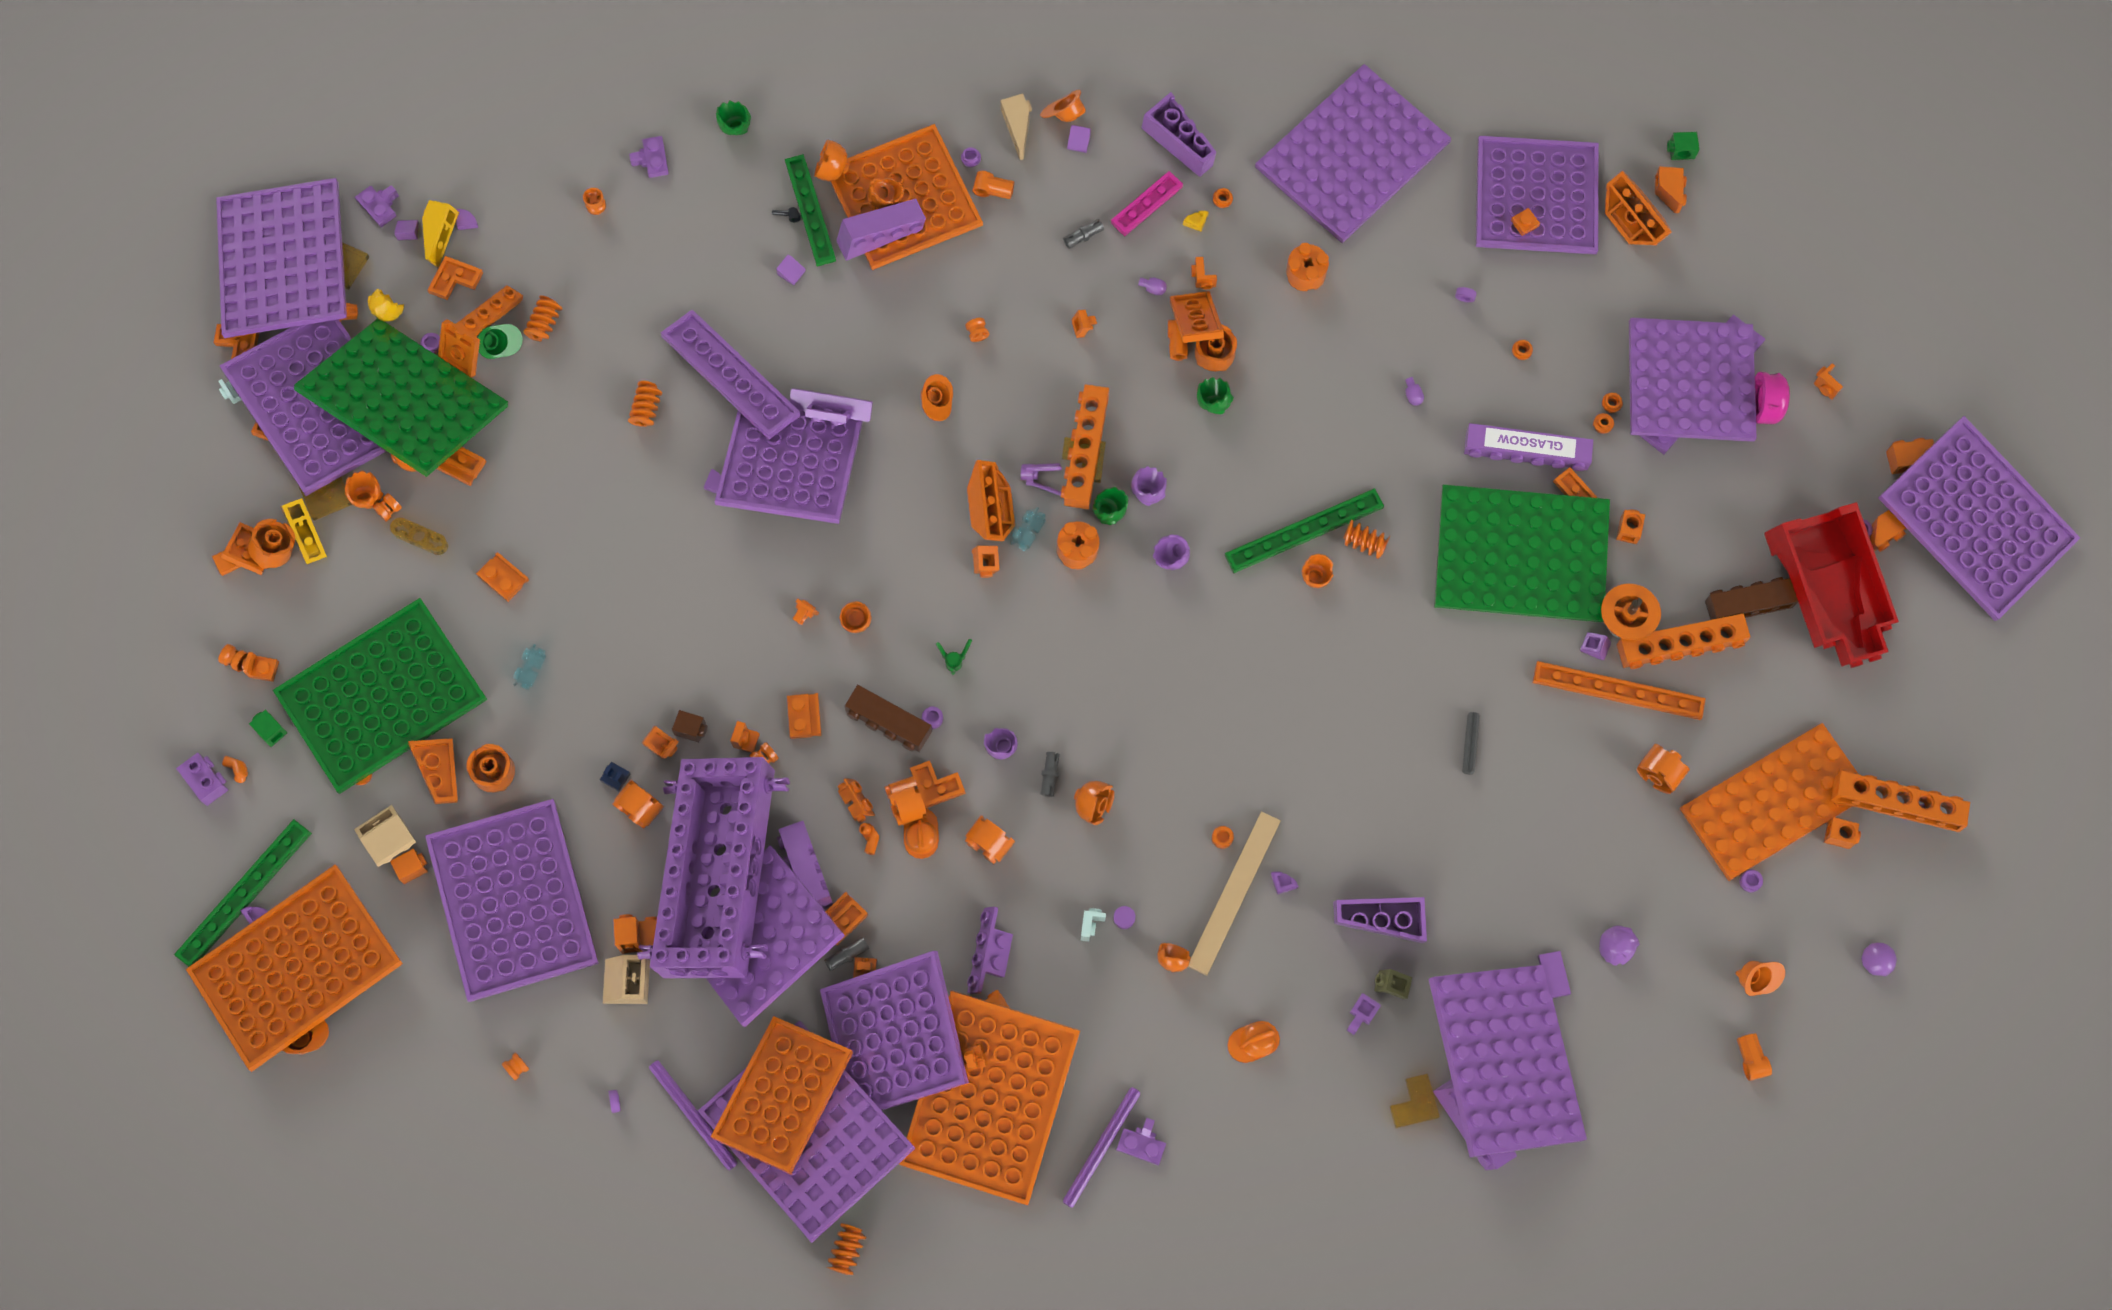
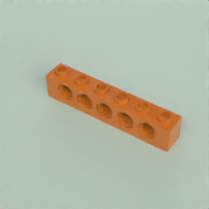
(1081, 496)
(1733, 625)
(1845, 793)

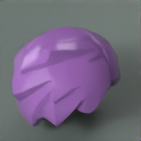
(1149, 485)
(1171, 552)
(1618, 945)

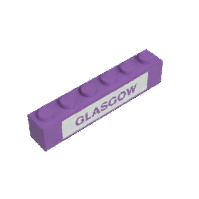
(1528, 447)

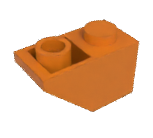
(1670, 187)
(1904, 454)
(1885, 529)

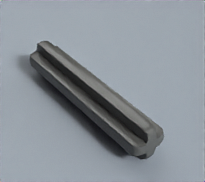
(1471, 743)

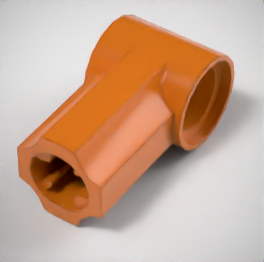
(987, 184)
(1177, 349)
(1755, 1063)

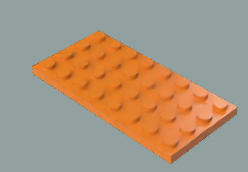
(1770, 802)

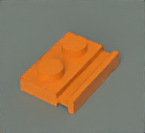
(463, 466)
(502, 577)
(804, 715)
(846, 914)

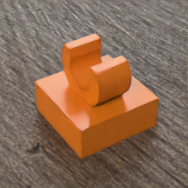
(1082, 323)

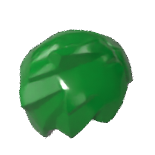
(733, 118)
(1214, 395)
(1110, 505)

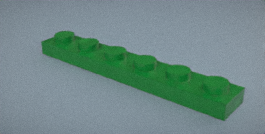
(810, 210)

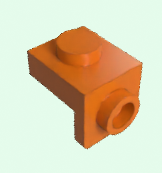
(1202, 281)
(1826, 383)
(660, 743)

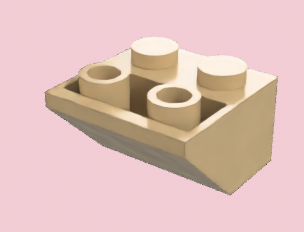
(385, 836)
(626, 980)

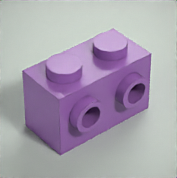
(202, 778)

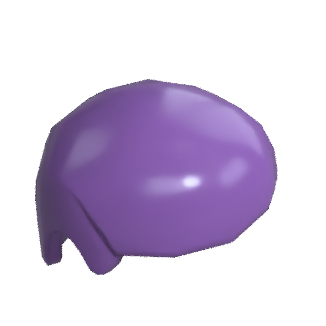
(1000, 743)
(1879, 959)

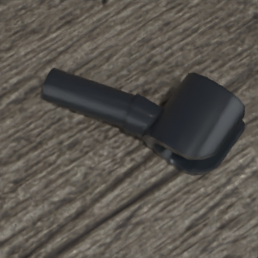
(794, 215)

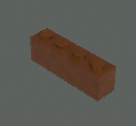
(1752, 600)
(888, 718)

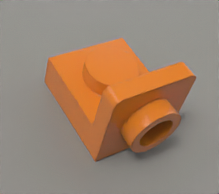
(260, 667)
(744, 738)

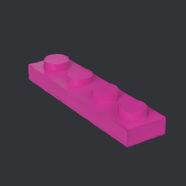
(1146, 203)

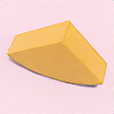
(1196, 220)

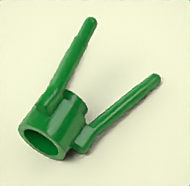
(953, 659)

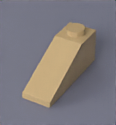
(1016, 116)

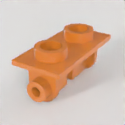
(852, 792)

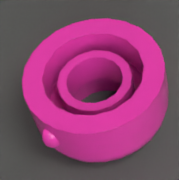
(1771, 397)

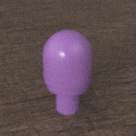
(1153, 285)
(1414, 392)

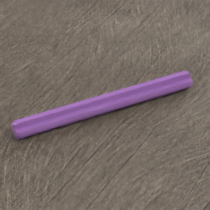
(692, 1114)
(1101, 1147)

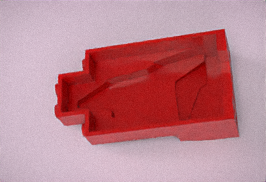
(1837, 582)

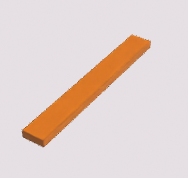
(1619, 690)

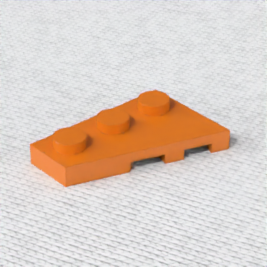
(437, 767)

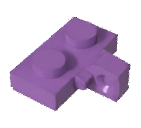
(652, 157)
(378, 203)
(1142, 1143)

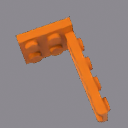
(459, 341)

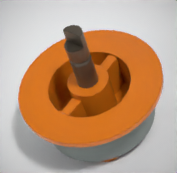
(1630, 612)

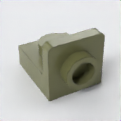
(1393, 983)

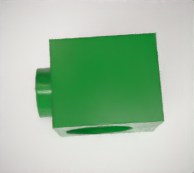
(1683, 145)
(267, 727)

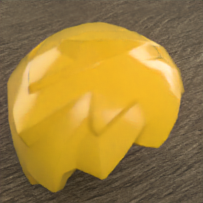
(383, 306)

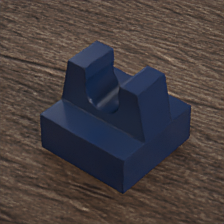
(614, 776)

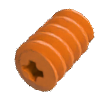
(542, 318)
(643, 404)
(1365, 539)
(846, 1249)

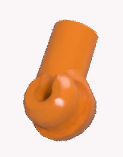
(238, 766)
(871, 837)

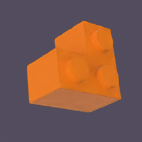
(631, 933)

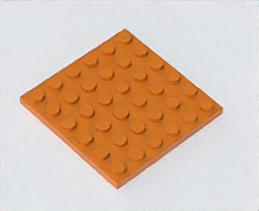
(926, 174)

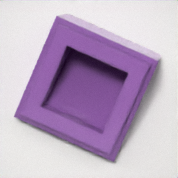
(1079, 138)
(407, 230)
(790, 270)
(1596, 645)

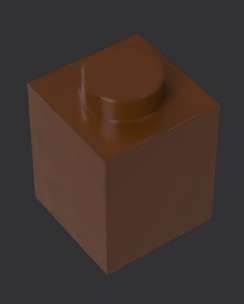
(689, 726)

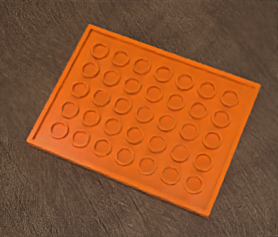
(293, 967)
(1001, 1120)

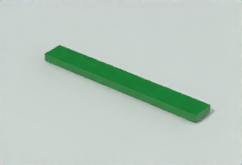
(1304, 530)
(243, 893)

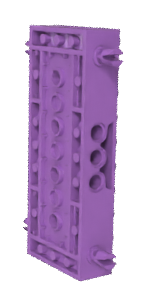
(696, 869)

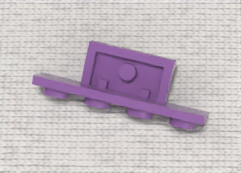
(830, 407)
(990, 953)

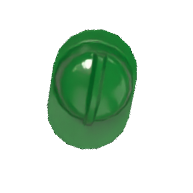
(499, 341)

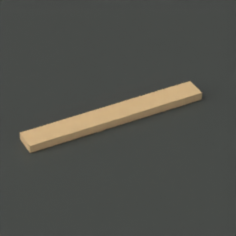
(1234, 893)

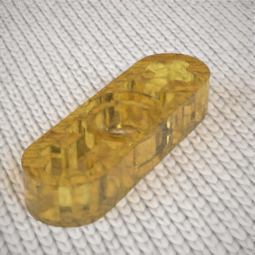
(413, 528)

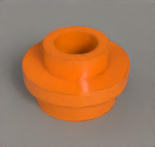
(1223, 192)
(1522, 344)
(1614, 397)
(1599, 427)

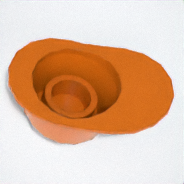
(1066, 108)
(937, 397)
(922, 836)
(1761, 977)
(310, 1041)
(1253, 1041)

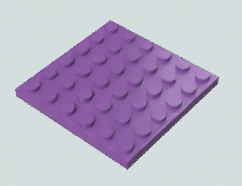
(1547, 177)
(1692, 379)
(793, 473)
(795, 935)
(898, 1031)

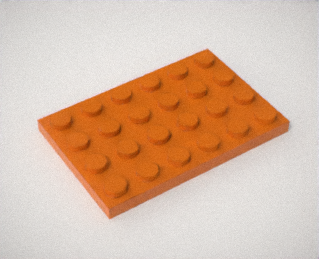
(782, 1095)

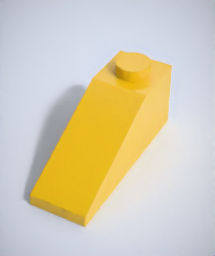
(437, 228)
(304, 530)

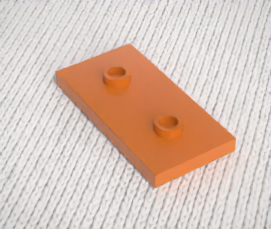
(1196, 317)

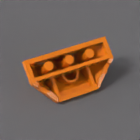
(1634, 213)
(990, 502)

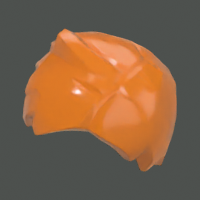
(885, 192)
(363, 489)

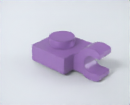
(1364, 1011)

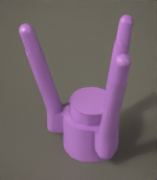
(1031, 471)

